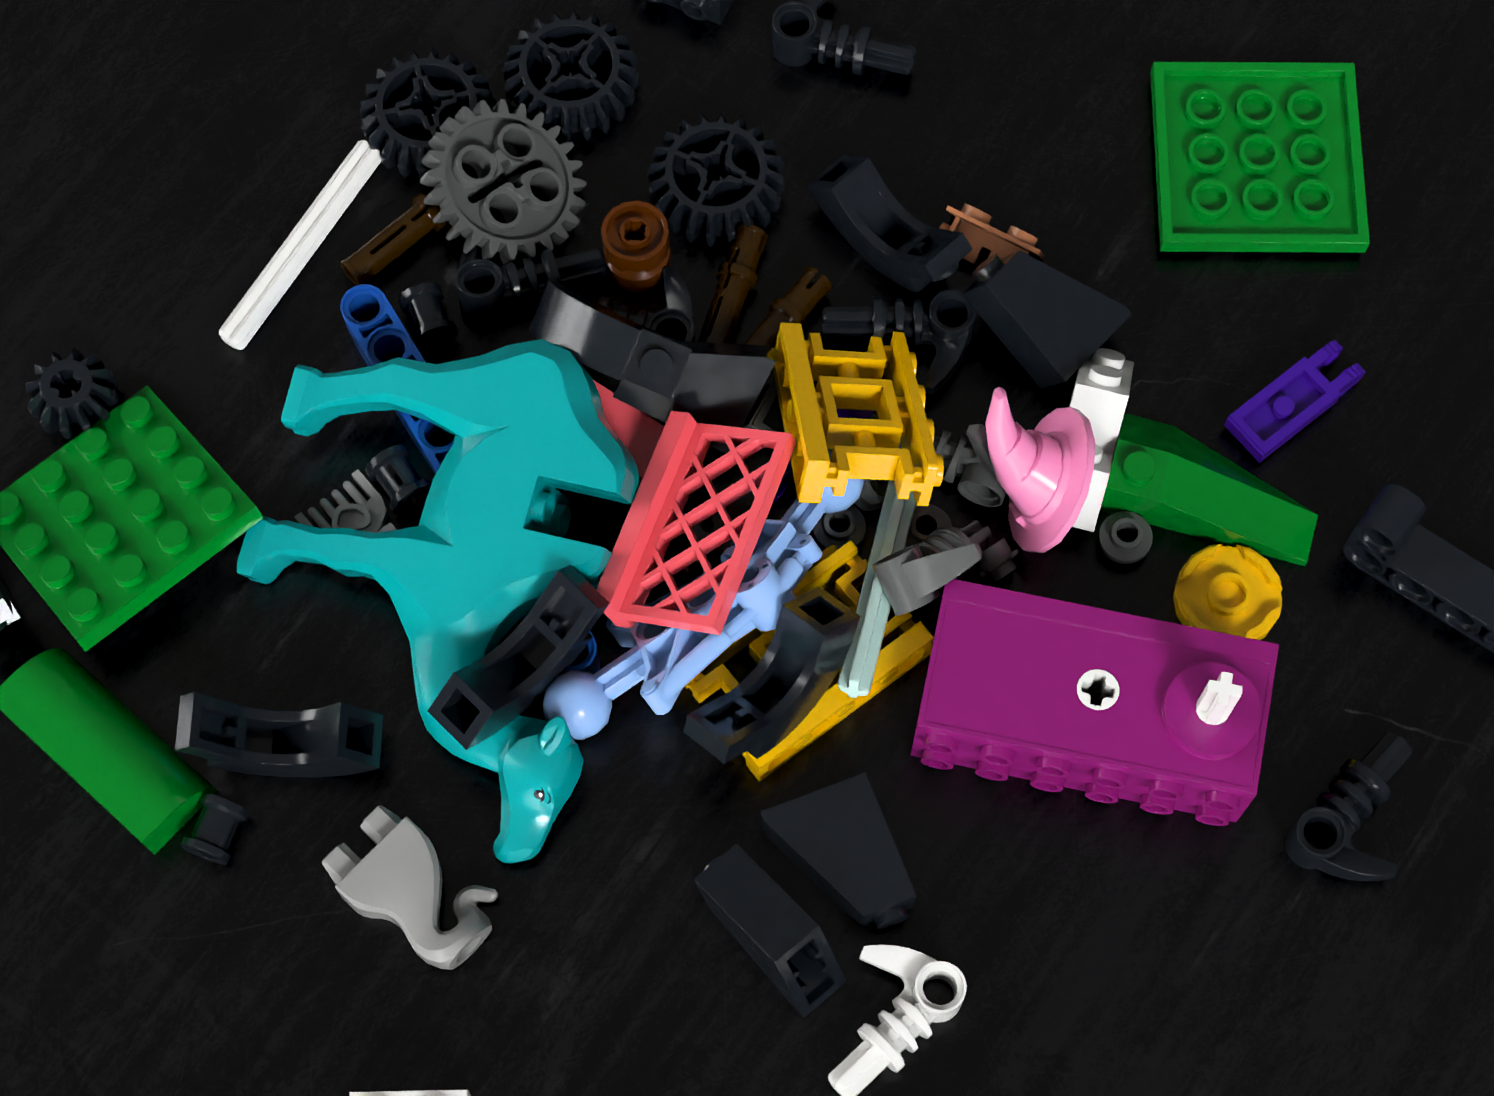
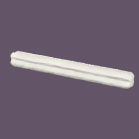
(300, 246)

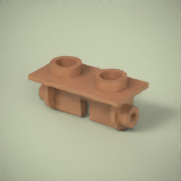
(980, 234)

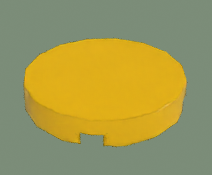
(1228, 592)

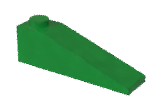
(1202, 494)

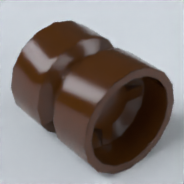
(636, 246)

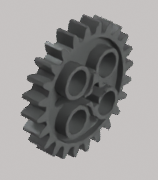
(478, 141)

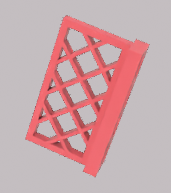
(659, 517)

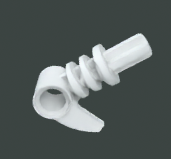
(910, 1019)

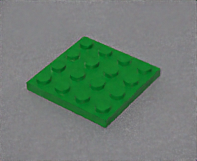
(1258, 157)
(120, 517)

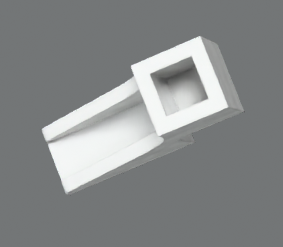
(1102, 396)

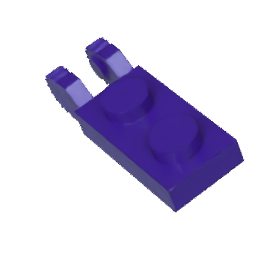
(1290, 402)

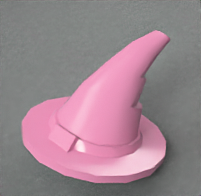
(1041, 470)

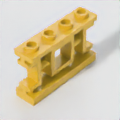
(859, 445)
(894, 660)

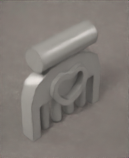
(363, 516)

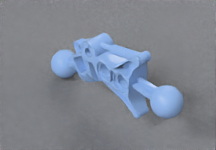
(674, 656)

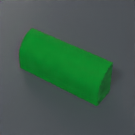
(104, 746)

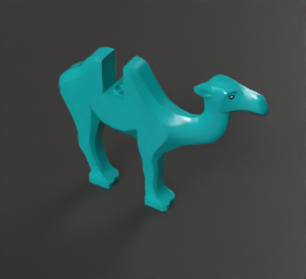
(484, 539)

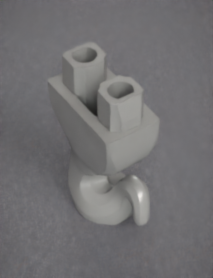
(404, 885)

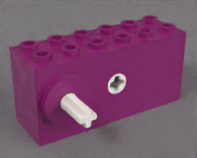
(1096, 702)

